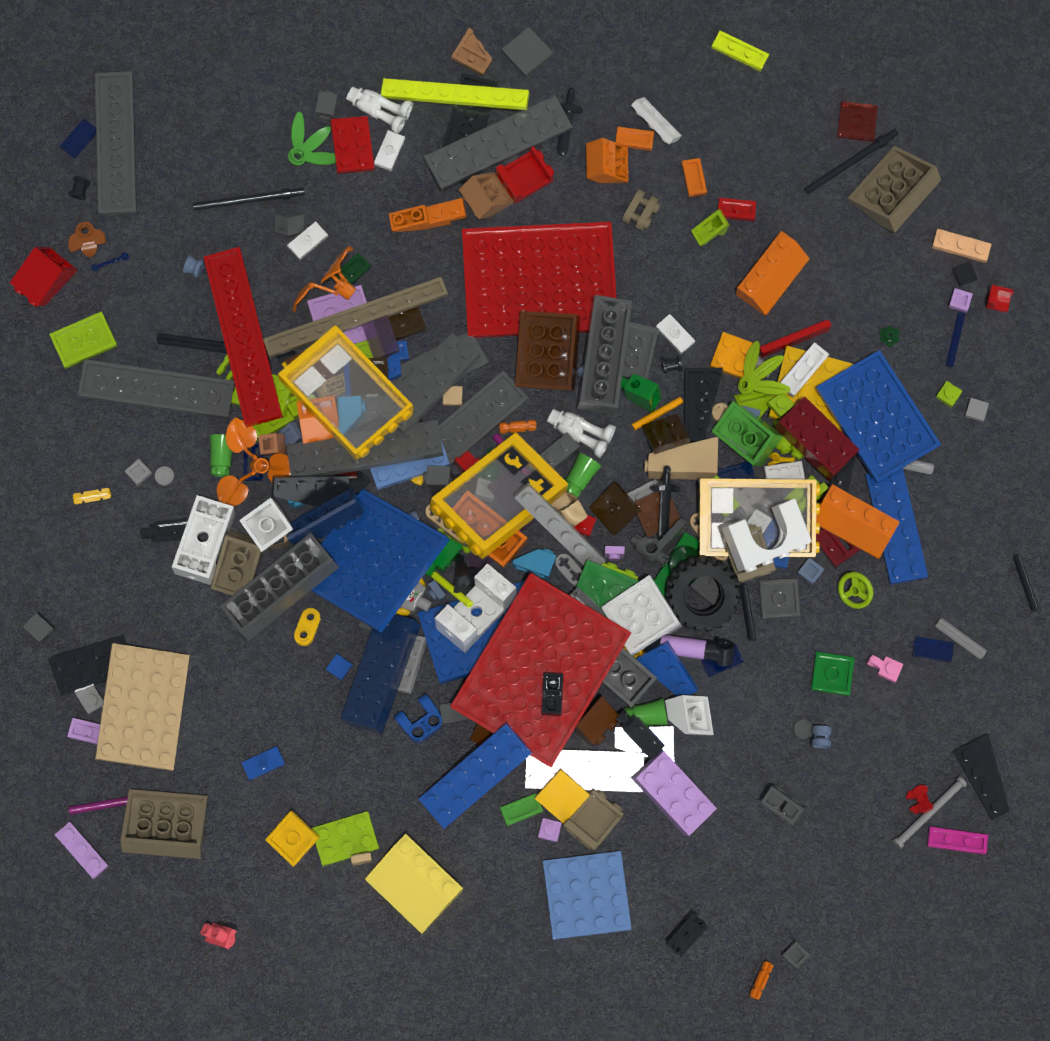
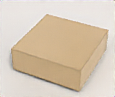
(453, 396)
(361, 859)

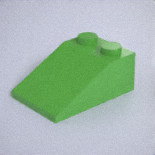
(747, 434)

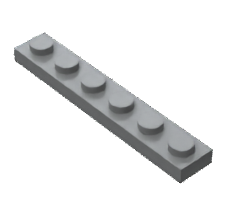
(557, 525)

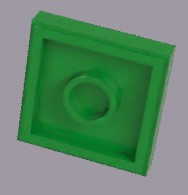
(832, 673)

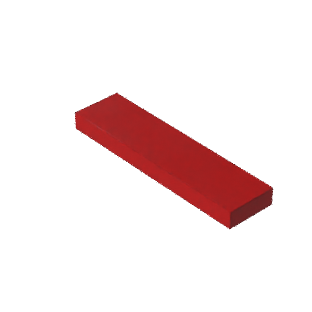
(795, 338)

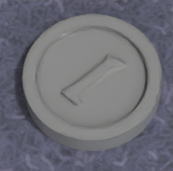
(164, 476)

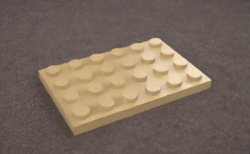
(142, 707)

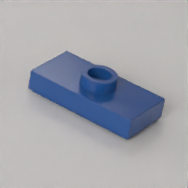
(263, 763)

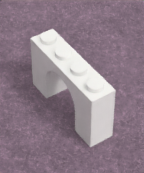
(792, 536)

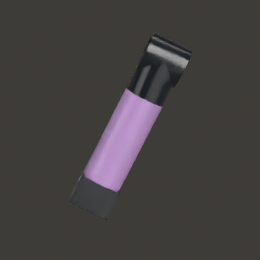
(717, 650)

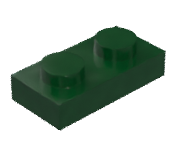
(354, 268)

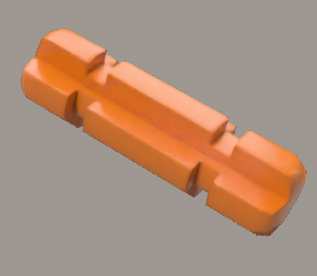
(517, 426)
(761, 980)

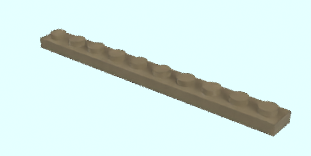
(356, 316)

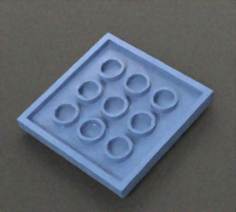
(586, 895)

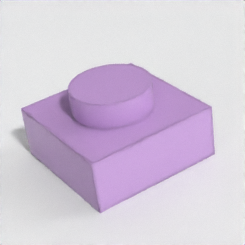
(960, 300)
(614, 553)
(549, 830)

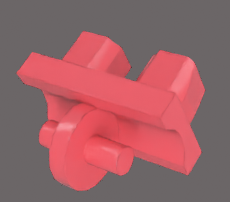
(218, 935)

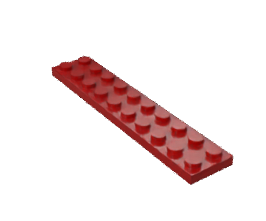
(243, 337)

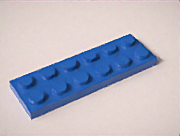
(903, 552)
(475, 775)

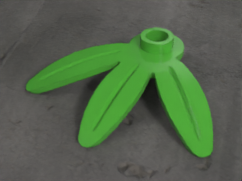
(304, 150)

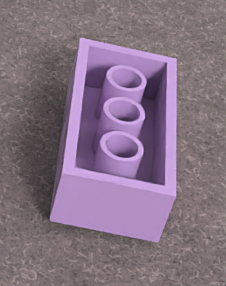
(674, 793)

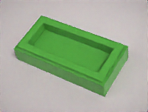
(521, 810)

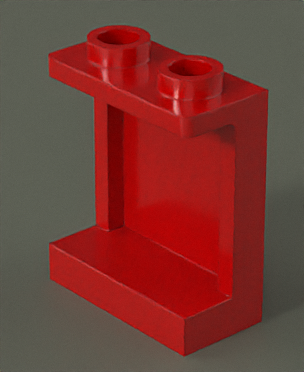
(525, 175)

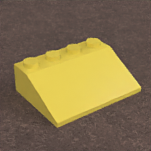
(414, 883)

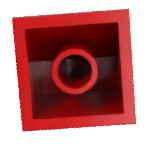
(42, 275)

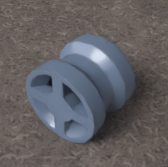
(193, 266)

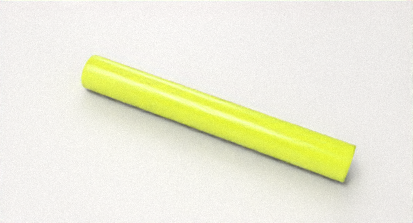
(450, 588)

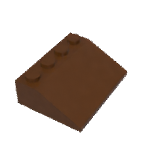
(547, 351)

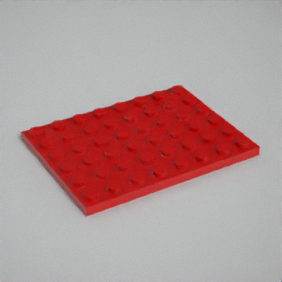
(534, 271)
(539, 636)

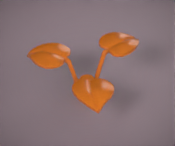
(342, 285)
(238, 437)

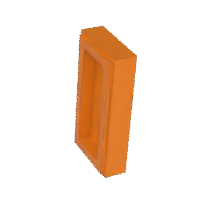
(635, 138)
(694, 177)

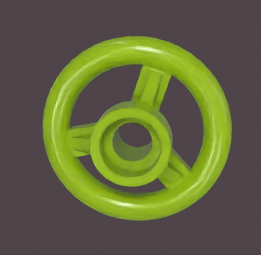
(859, 582)

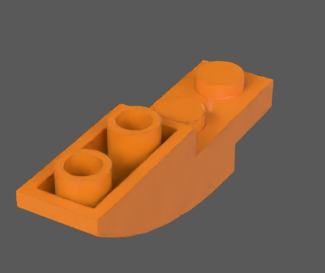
(427, 217)

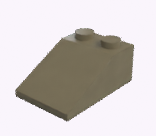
(237, 563)

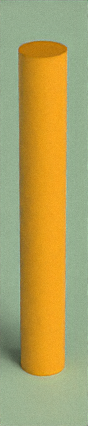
(657, 413)

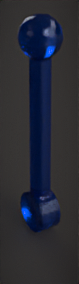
(124, 256)

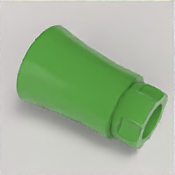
(219, 456)
(581, 474)
(650, 713)

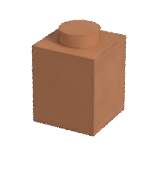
(272, 444)

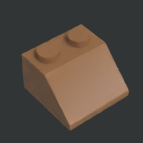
(485, 195)

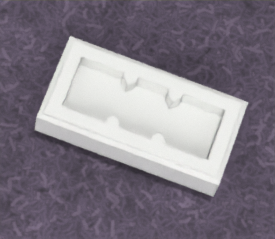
(389, 150)
(307, 240)
(675, 334)
(785, 471)

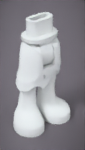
(371, 103)
(575, 425)

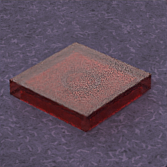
(857, 121)

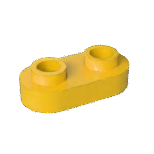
(307, 626)

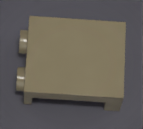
(761, 570)
(594, 820)

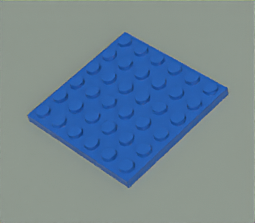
(378, 561)

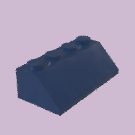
(327, 517)

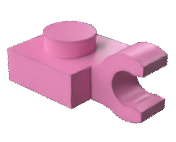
(887, 668)

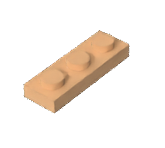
(961, 245)

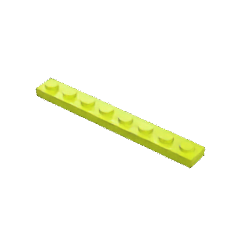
(455, 94)

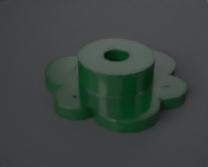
(885, 338)

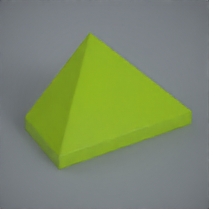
(755, 400)

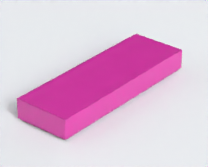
(957, 840)

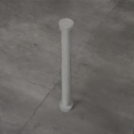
(926, 816)

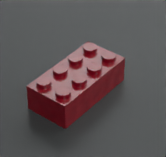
(816, 438)

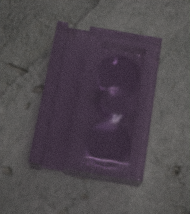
(381, 337)

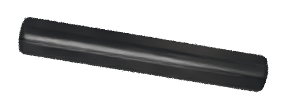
(190, 342)

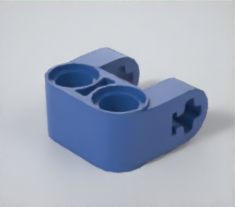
(421, 724)

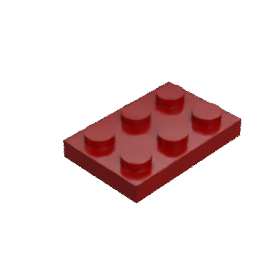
(352, 144)

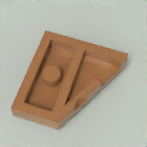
(472, 54)

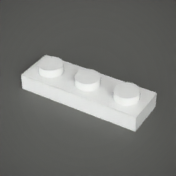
(656, 120)
(804, 368)

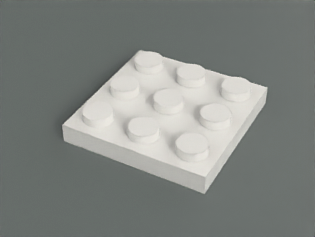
(643, 613)

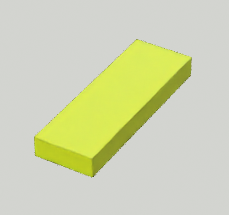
(740, 51)

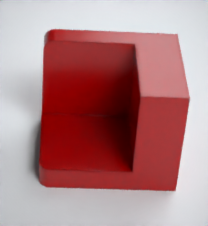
(999, 298)
(465, 462)

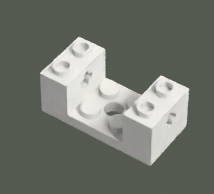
(196, 558)
(491, 595)

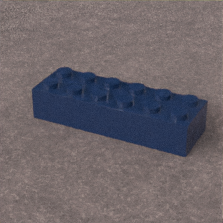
(380, 675)

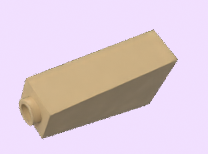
(687, 461)

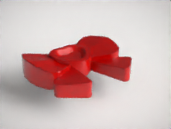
(920, 793)

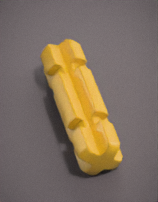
(91, 496)

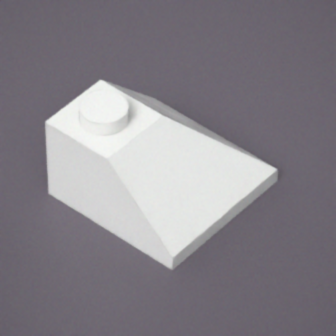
(266, 524)
(690, 714)

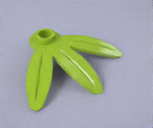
(754, 378)

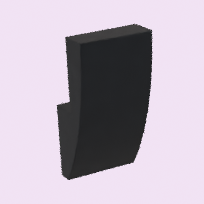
(552, 694)

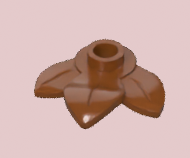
(86, 242)

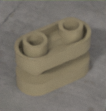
(644, 220)

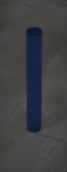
(955, 339)

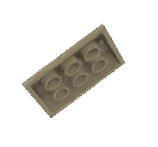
(895, 188)
(164, 824)

